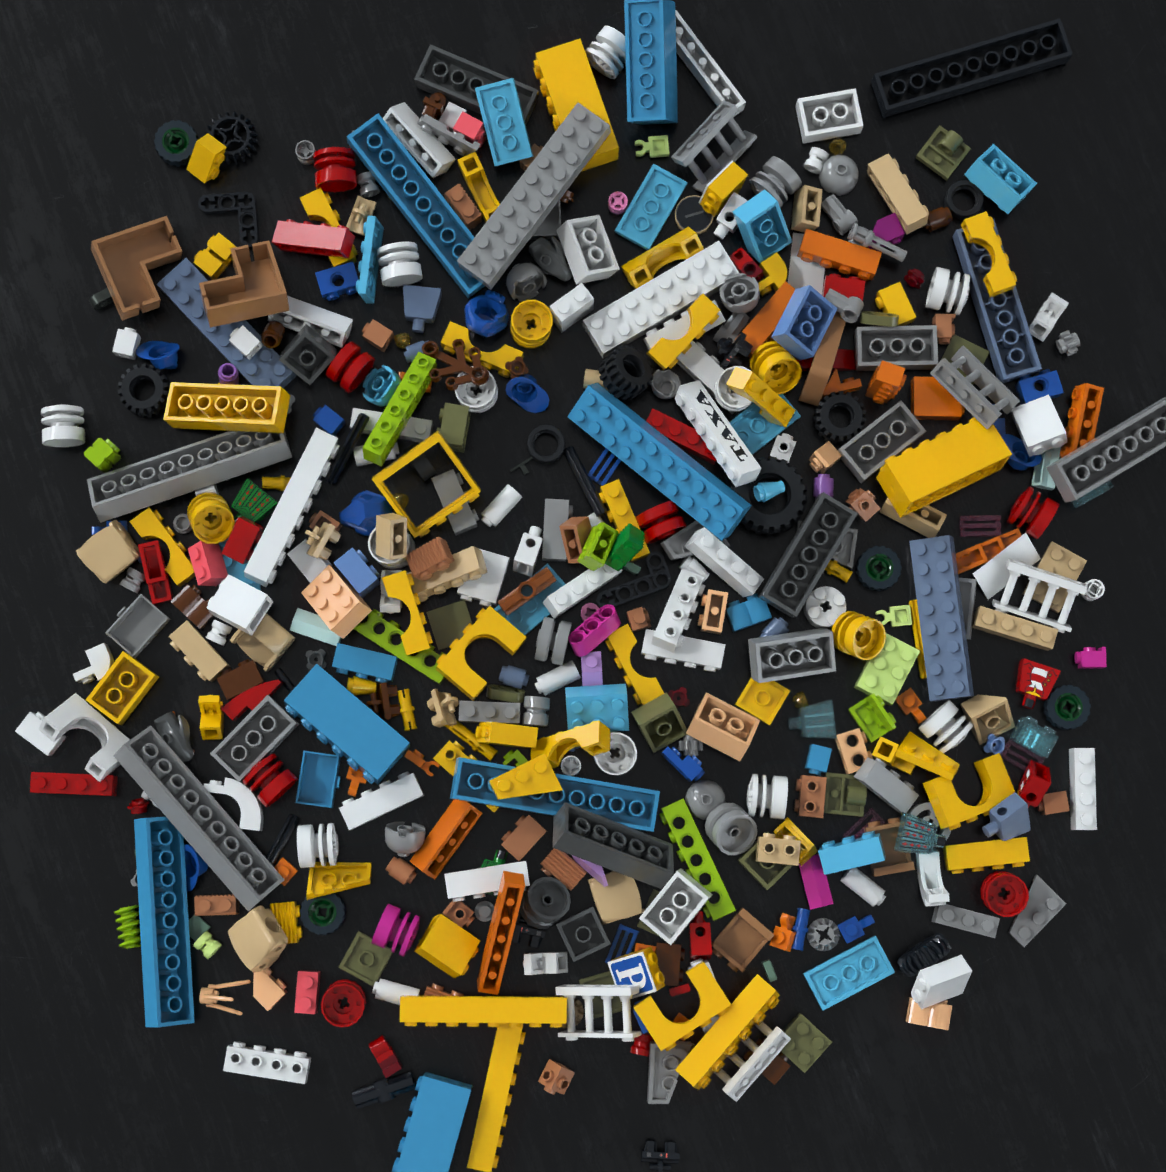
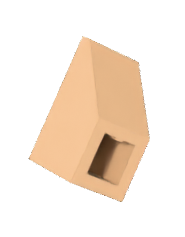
(824, 458)
(267, 989)

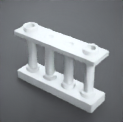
(1035, 576)
(606, 992)
(756, 1064)

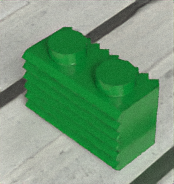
(625, 547)

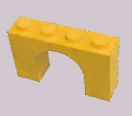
(488, 625)
(949, 807)
(667, 1032)

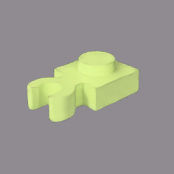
(656, 146)
(897, 616)

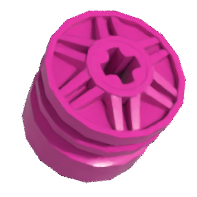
(396, 930)

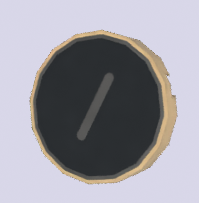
(691, 214)

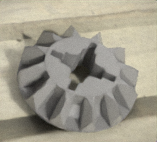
(813, 936)

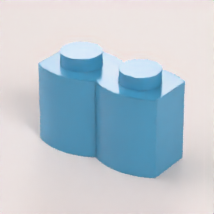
(747, 613)

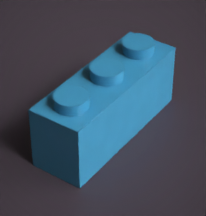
(364, 663)

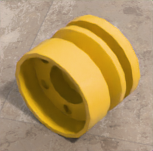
(530, 313)
(776, 367)
(217, 525)
(858, 635)

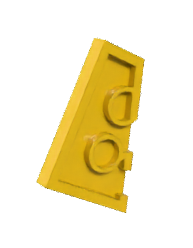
(926, 756)
(526, 779)
(333, 879)

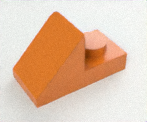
(834, 385)

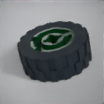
(165, 140)
(868, 574)
(1078, 710)
(323, 924)

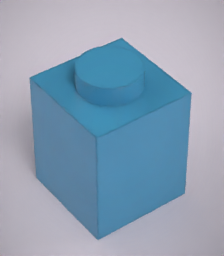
(818, 759)

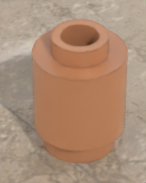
(401, 870)

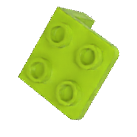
(872, 717)

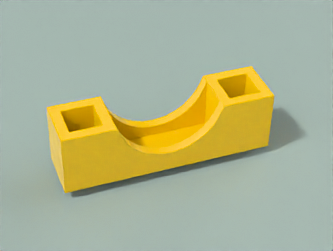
(478, 184)
(318, 208)
(980, 230)
(677, 247)
(701, 313)
(494, 360)
(751, 387)
(149, 526)
(399, 587)
(622, 642)
(591, 737)

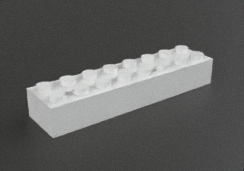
(659, 299)
(290, 508)

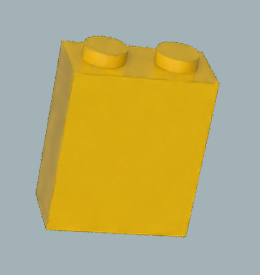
(506, 734)
(447, 946)

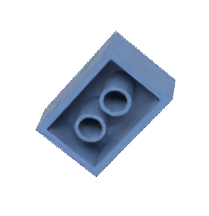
(804, 322)

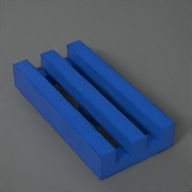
(596, 465)
(627, 930)

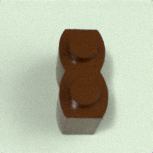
(193, 606)

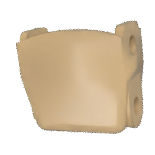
(109, 552)
(266, 643)
(616, 900)
(258, 939)

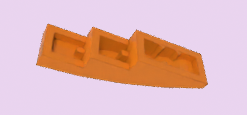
(984, 552)

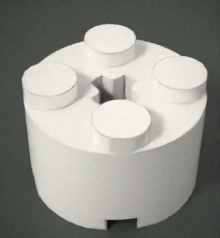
(814, 613)

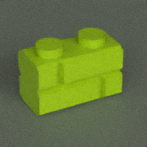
(103, 454)
(598, 546)

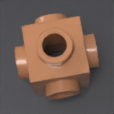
(863, 503)
(556, 1077)

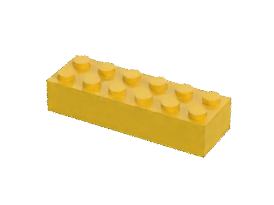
(227, 407)
(728, 1032)

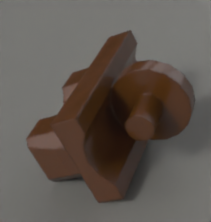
(434, 106)
(381, 700)

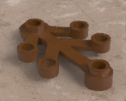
(457, 365)

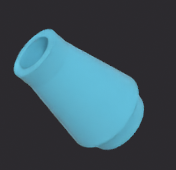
(766, 490)

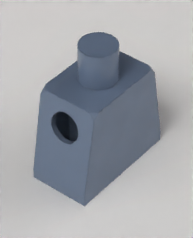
(421, 305)
(1008, 818)

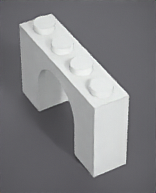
(79, 714)

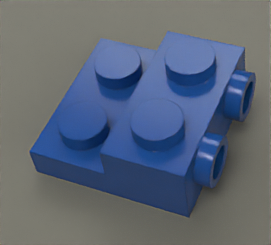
(688, 767)

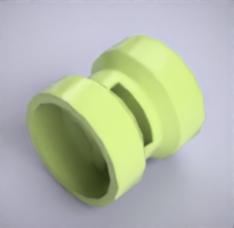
(207, 945)

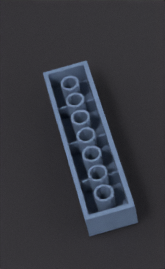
(183, 290)
(999, 316)
(941, 618)

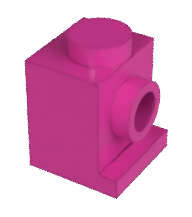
(1091, 658)

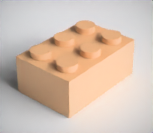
(336, 601)
(723, 726)

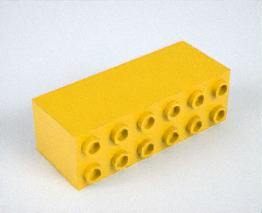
(568, 80)
(942, 466)

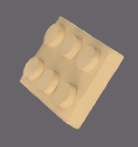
(1061, 562)

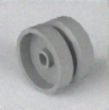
(553, 641)
(731, 828)

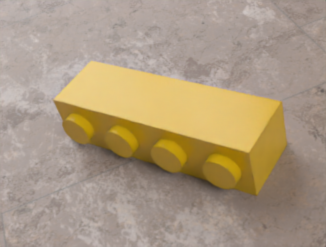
(986, 853)

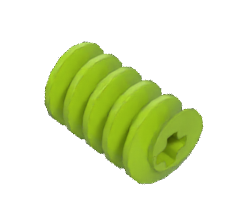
(129, 927)

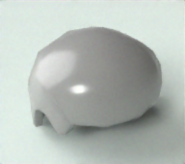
(665, 384)

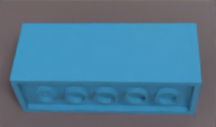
(651, 61)
(346, 725)
(433, 1125)

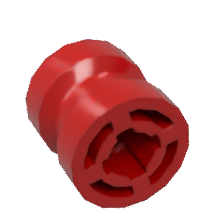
(641, 1045)

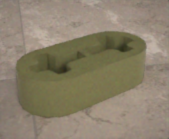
(879, 318)
(505, 693)

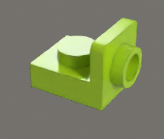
(511, 755)

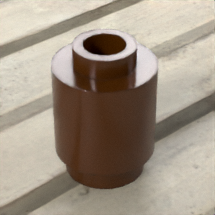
(938, 218)
(272, 334)

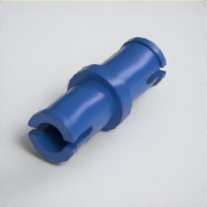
(800, 928)

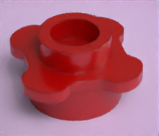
(138, 806)

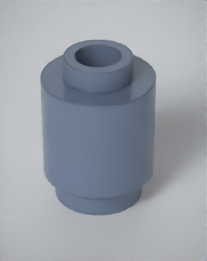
(412, 351)
(775, 627)
(514, 676)

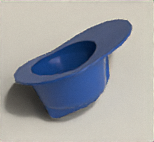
(160, 353)
(527, 393)
(1020, 458)
(194, 866)

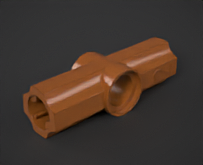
(516, 599)

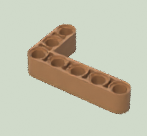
(823, 363)

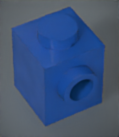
(328, 420)

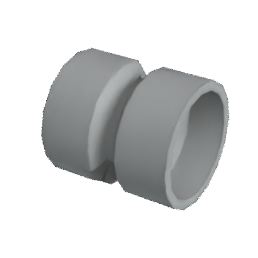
(536, 711)

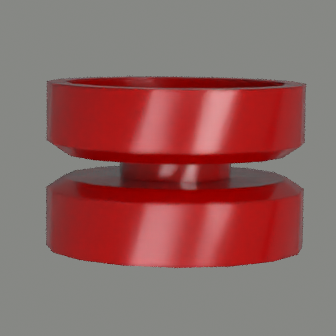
(350, 367)
(660, 522)

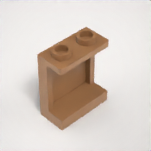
(894, 861)
(741, 940)

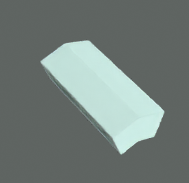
(1041, 476)
(313, 626)

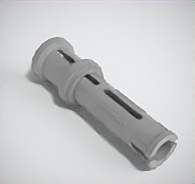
(866, 241)

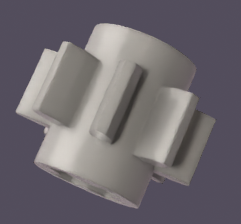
(1068, 343)
(690, 746)

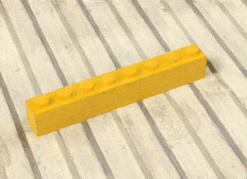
(483, 1009)
(496, 1098)

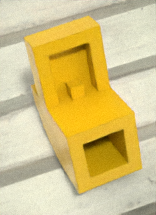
(775, 273)
(211, 717)
(886, 750)

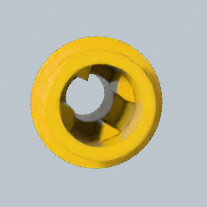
(360, 686)

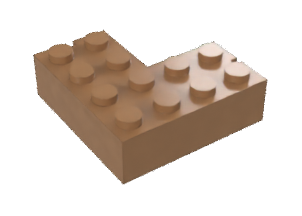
(128, 257)
(251, 293)

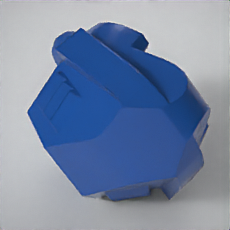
(486, 314)
(363, 511)

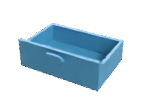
(318, 779)

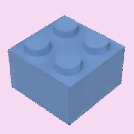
(355, 570)

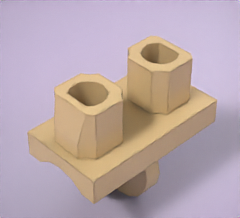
(359, 214)
(319, 538)
(444, 706)

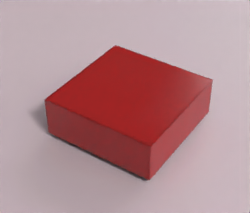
(680, 989)

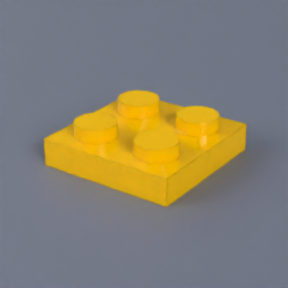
(762, 699)

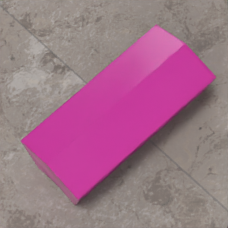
(815, 883)

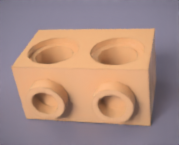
(848, 752)

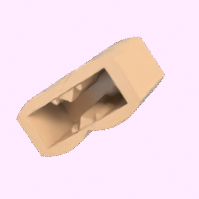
(933, 1016)

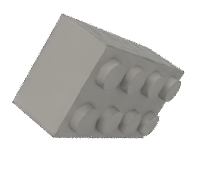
(901, 345)
(880, 440)
(792, 655)
(254, 738)

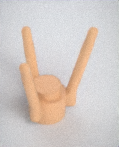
(211, 996)

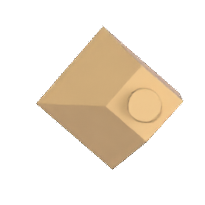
(988, 716)

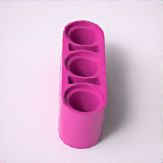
(594, 630)

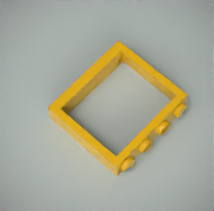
(440, 516)

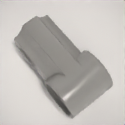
(841, 218)
(848, 307)
(732, 327)

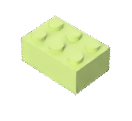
(888, 670)

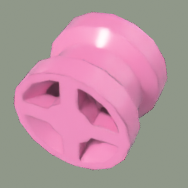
(617, 198)
(587, 610)

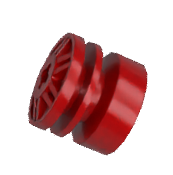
(335, 169)
(1034, 513)
(269, 780)
(1012, 902)
(349, 1013)

